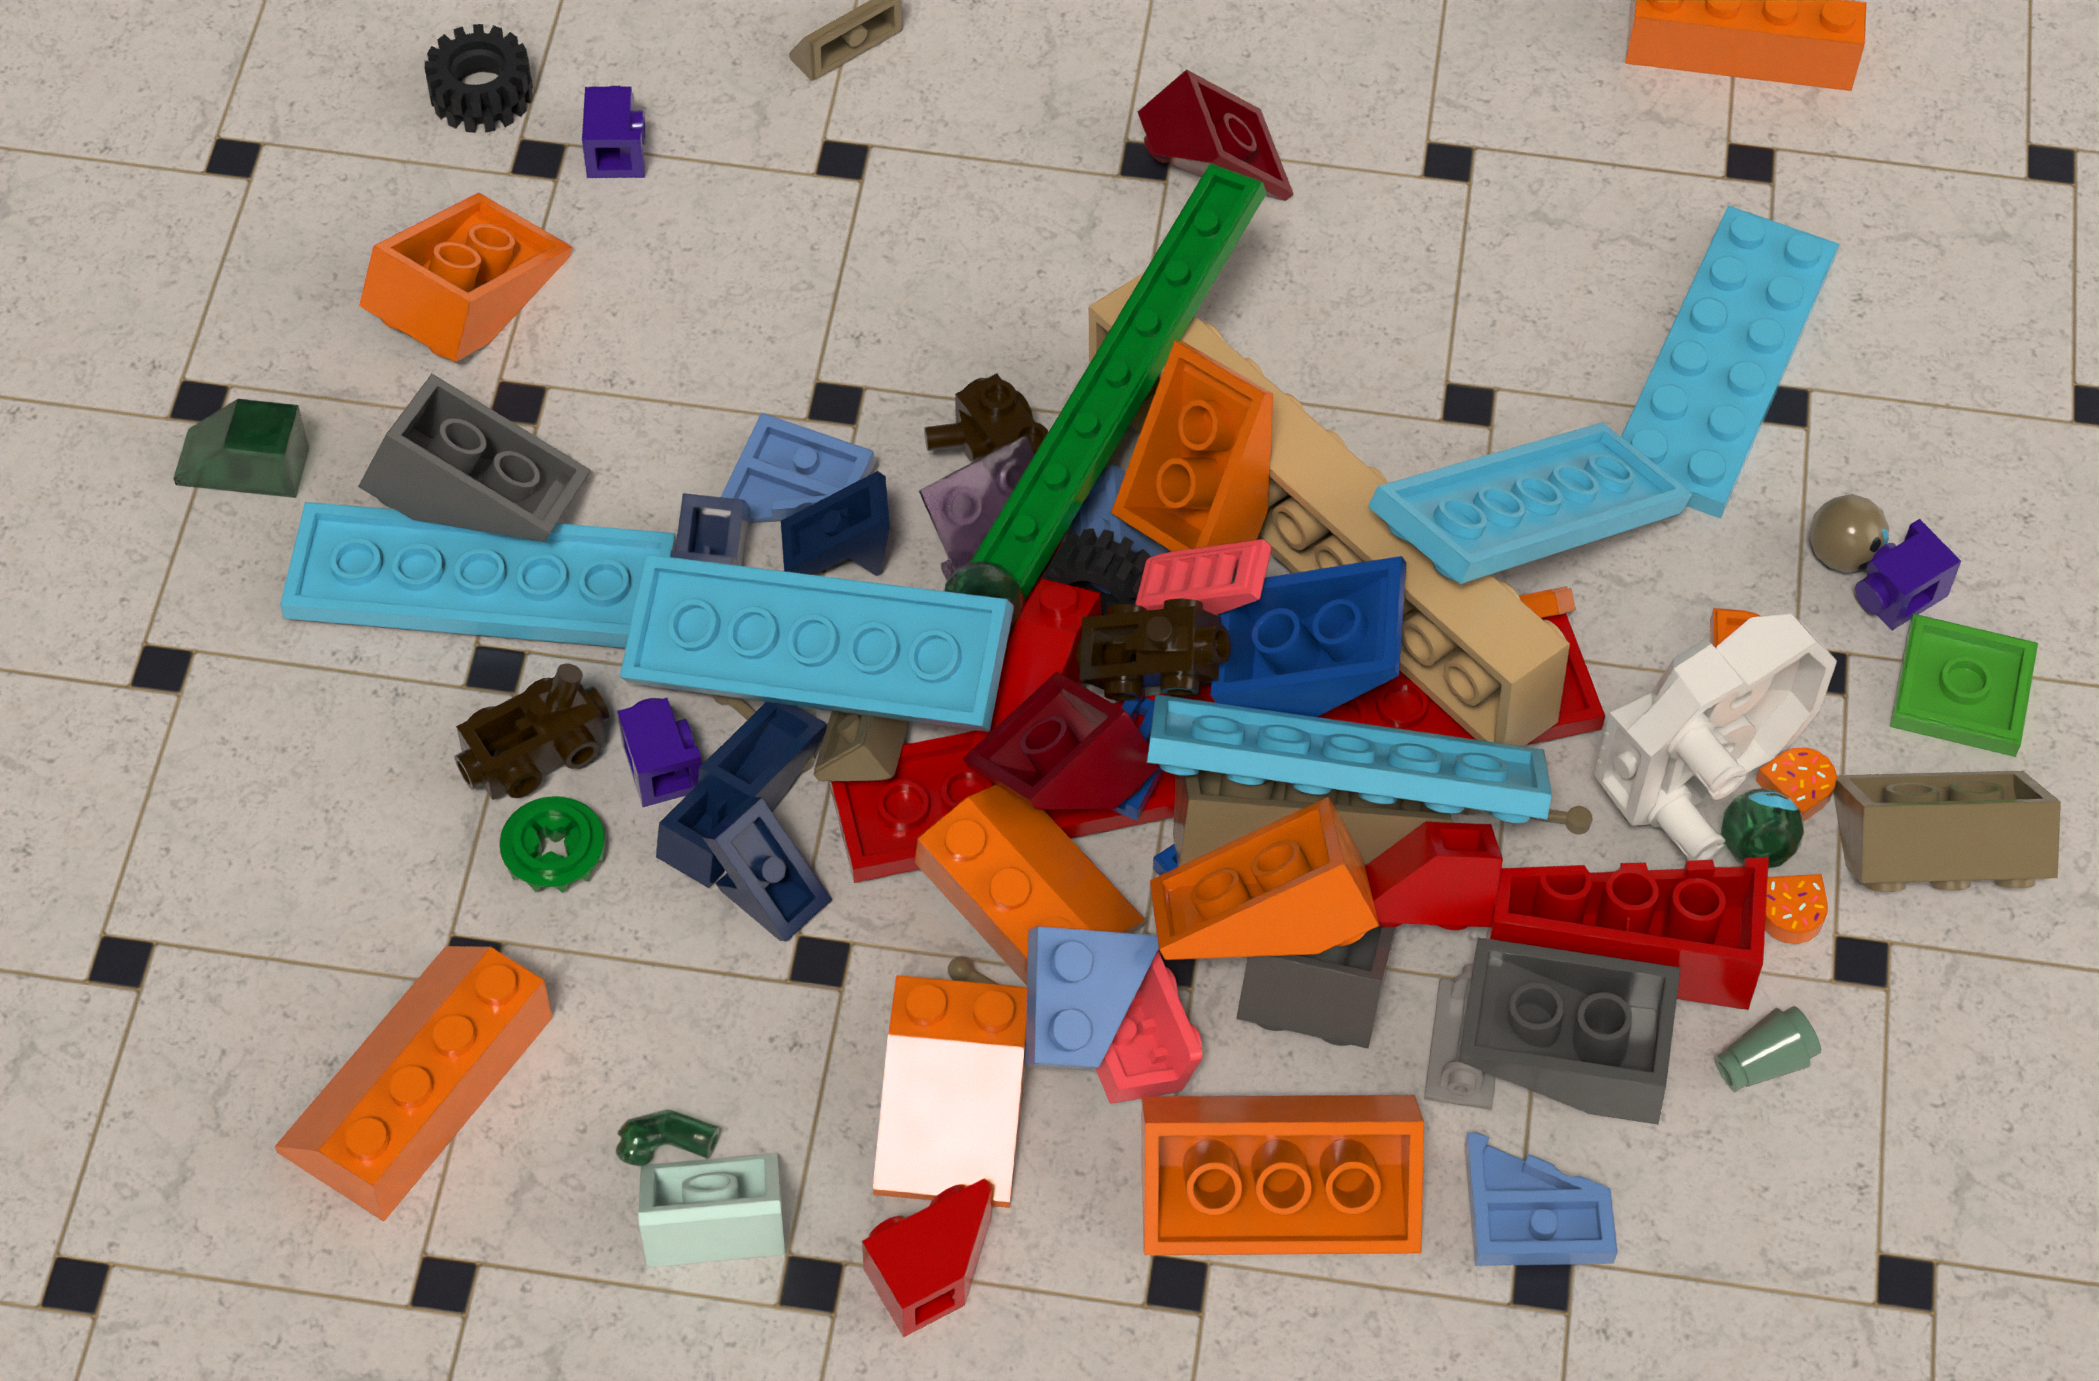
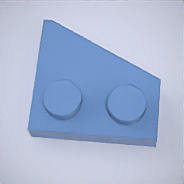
(793, 468)
(1080, 992)

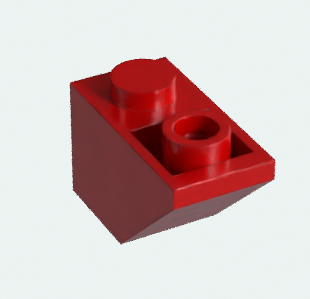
(1438, 877)
(930, 1258)

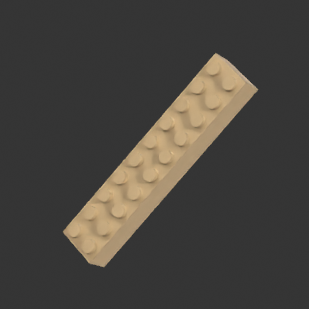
(1460, 643)

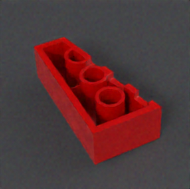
(1683, 918)

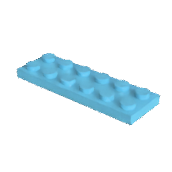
(1728, 353)
(1528, 502)
(442, 578)
(818, 642)
(1351, 757)

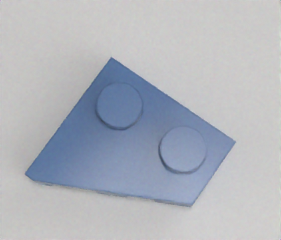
(1534, 1211)

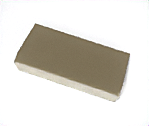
(847, 37)
(860, 748)

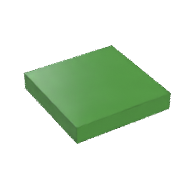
(1964, 685)

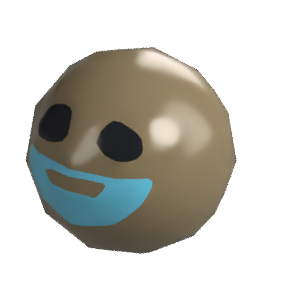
(1848, 532)

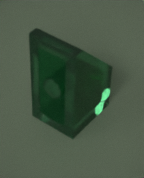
(246, 450)

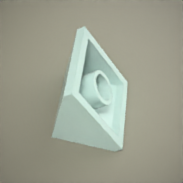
(711, 1210)

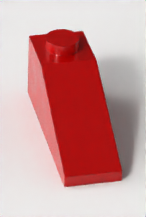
(1042, 644)

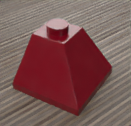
(1204, 124)
(1065, 750)

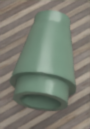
(1770, 1049)

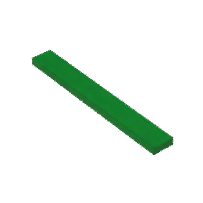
(1121, 375)

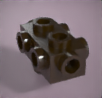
(986, 419)
(1171, 646)
(532, 734)

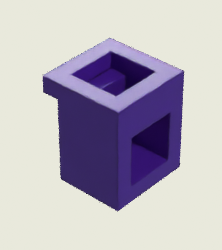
(613, 133)
(1908, 576)
(659, 751)

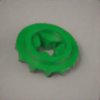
(556, 819)

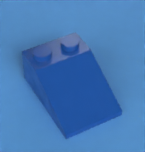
(1315, 638)

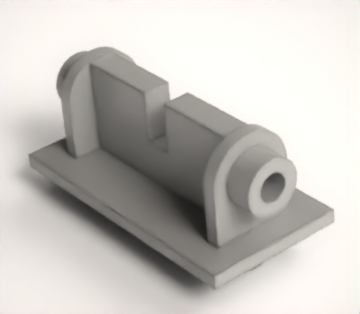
(1446, 1076)

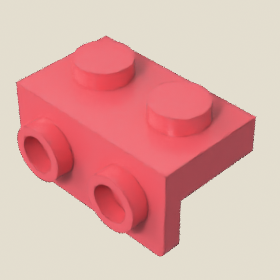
(1154, 1044)

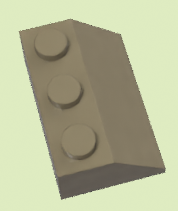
(1947, 829)

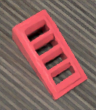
(1206, 576)

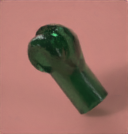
(662, 1128)

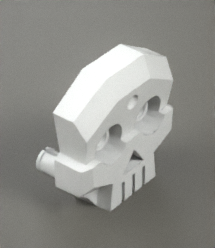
(1712, 726)

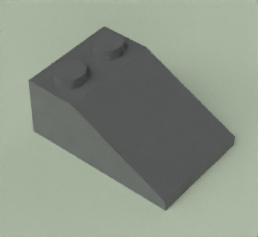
(471, 468)
(1322, 993)
(1573, 1026)

